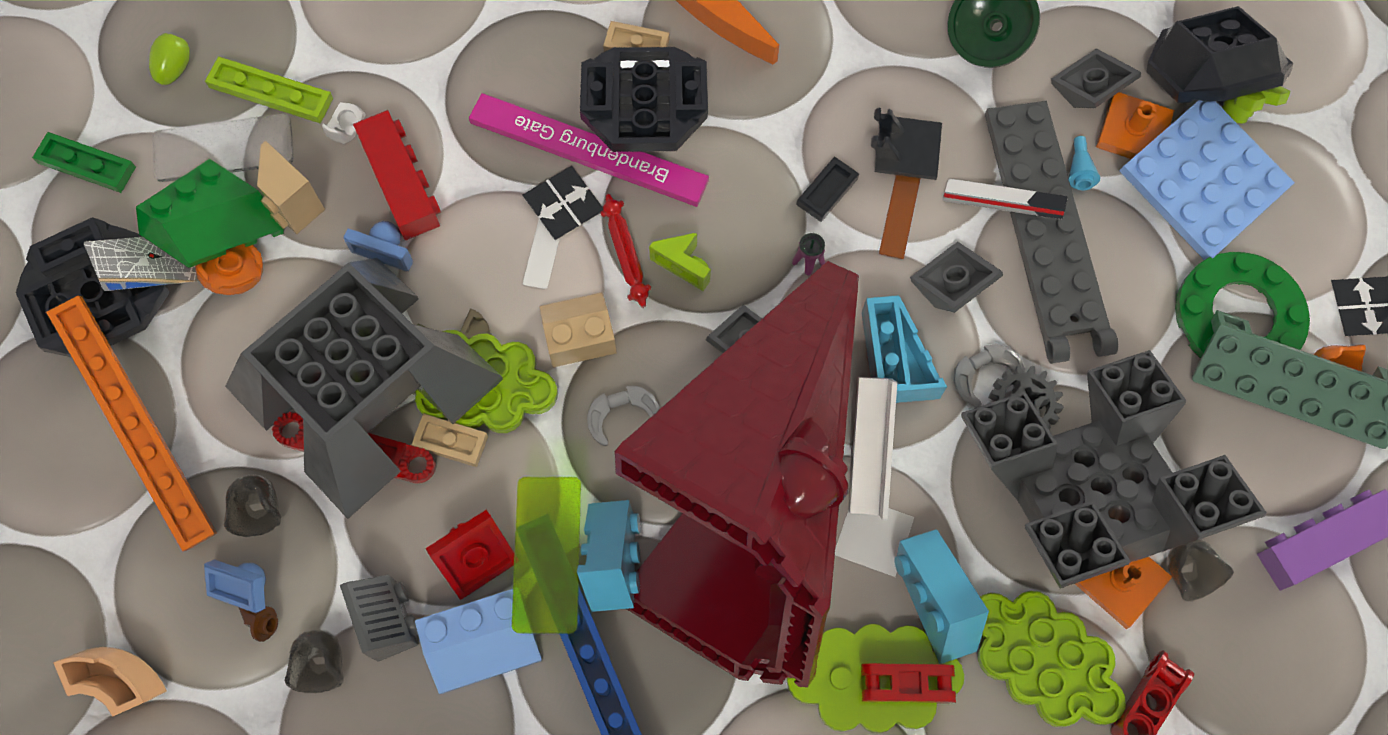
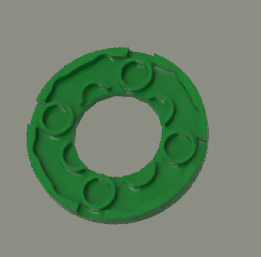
(1282, 292)

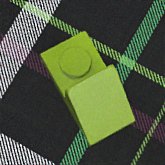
(675, 257)

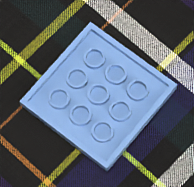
(1206, 177)

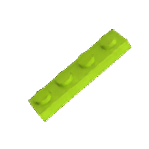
(269, 89)

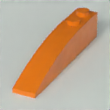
(736, 25)

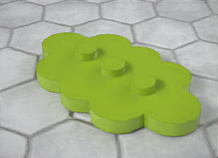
(518, 393)
(1049, 660)
(840, 685)

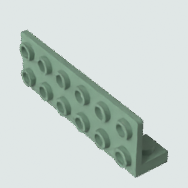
(1294, 382)

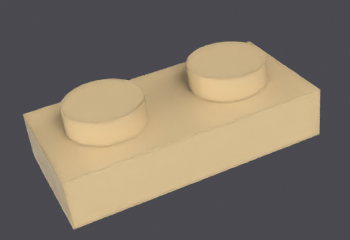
(634, 36)
(450, 440)

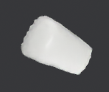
(341, 126)

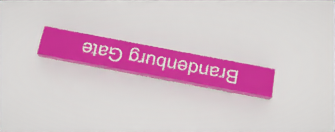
(588, 150)

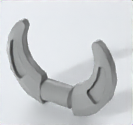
(966, 369)
(601, 408)

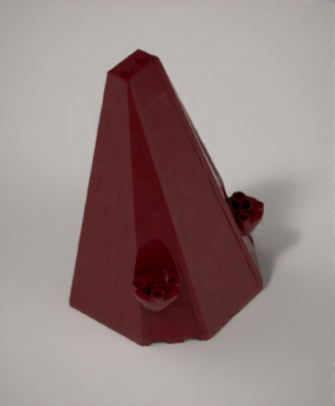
(759, 486)

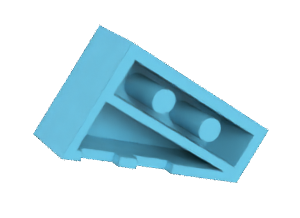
(897, 351)
(610, 556)
(942, 595)

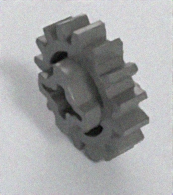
(1035, 386)

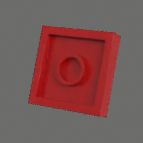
(472, 554)

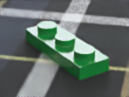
(84, 162)

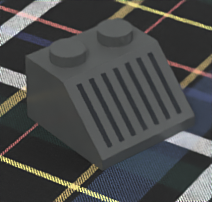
(380, 616)

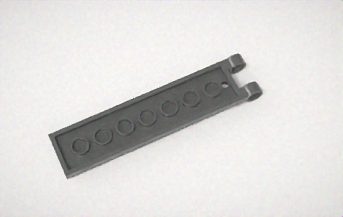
(1051, 248)

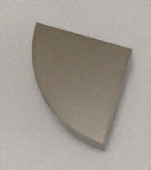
(474, 324)

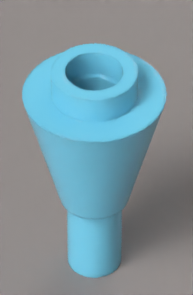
(1083, 170)

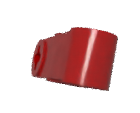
(1162, 681)

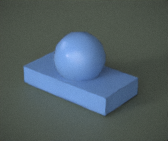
(380, 244)
(236, 585)

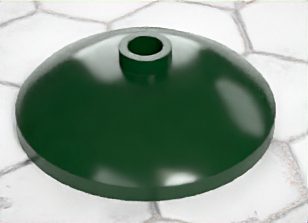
(975, 41)

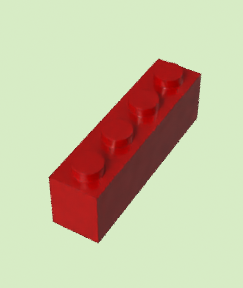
(396, 174)

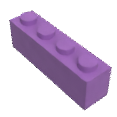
(1327, 542)

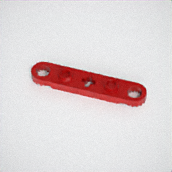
(399, 452)

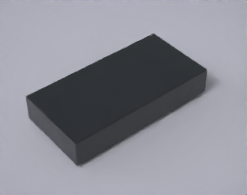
(827, 189)

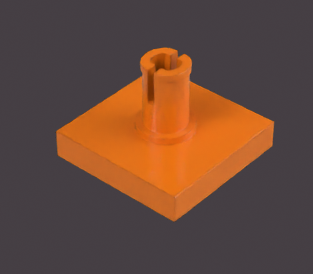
(1132, 125)
(1127, 590)

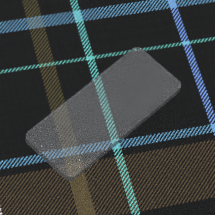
(228, 143)

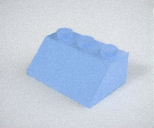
(474, 642)

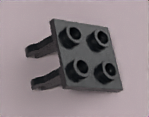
(906, 146)

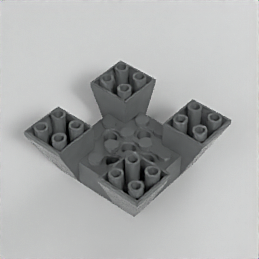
(345, 367)
(1103, 488)

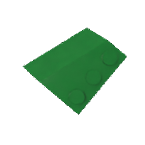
(205, 215)

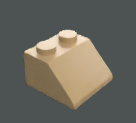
(286, 191)
(577, 329)

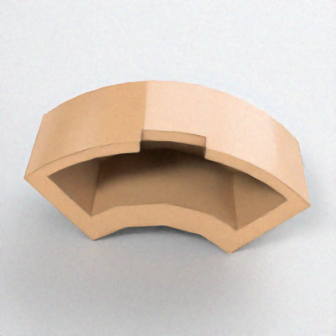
(111, 677)

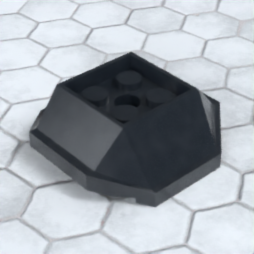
(1217, 57)
(644, 97)
(62, 270)

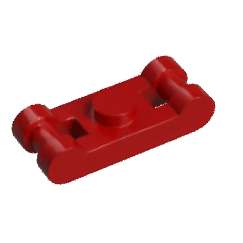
(908, 683)

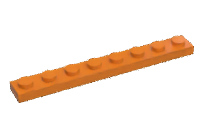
(131, 423)

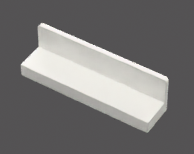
(873, 446)

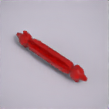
(625, 250)

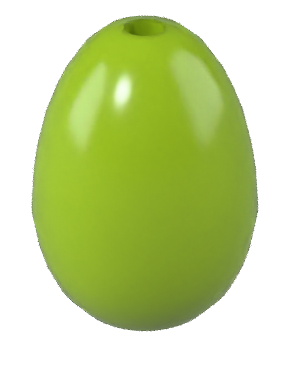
(168, 58)

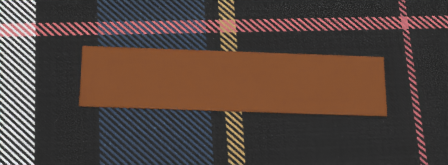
(899, 216)

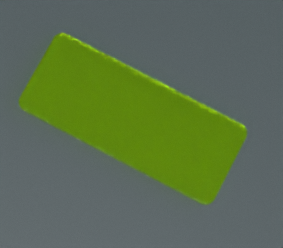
(546, 555)

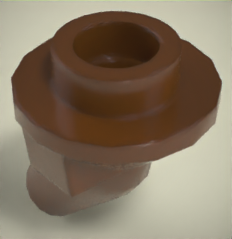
(261, 624)

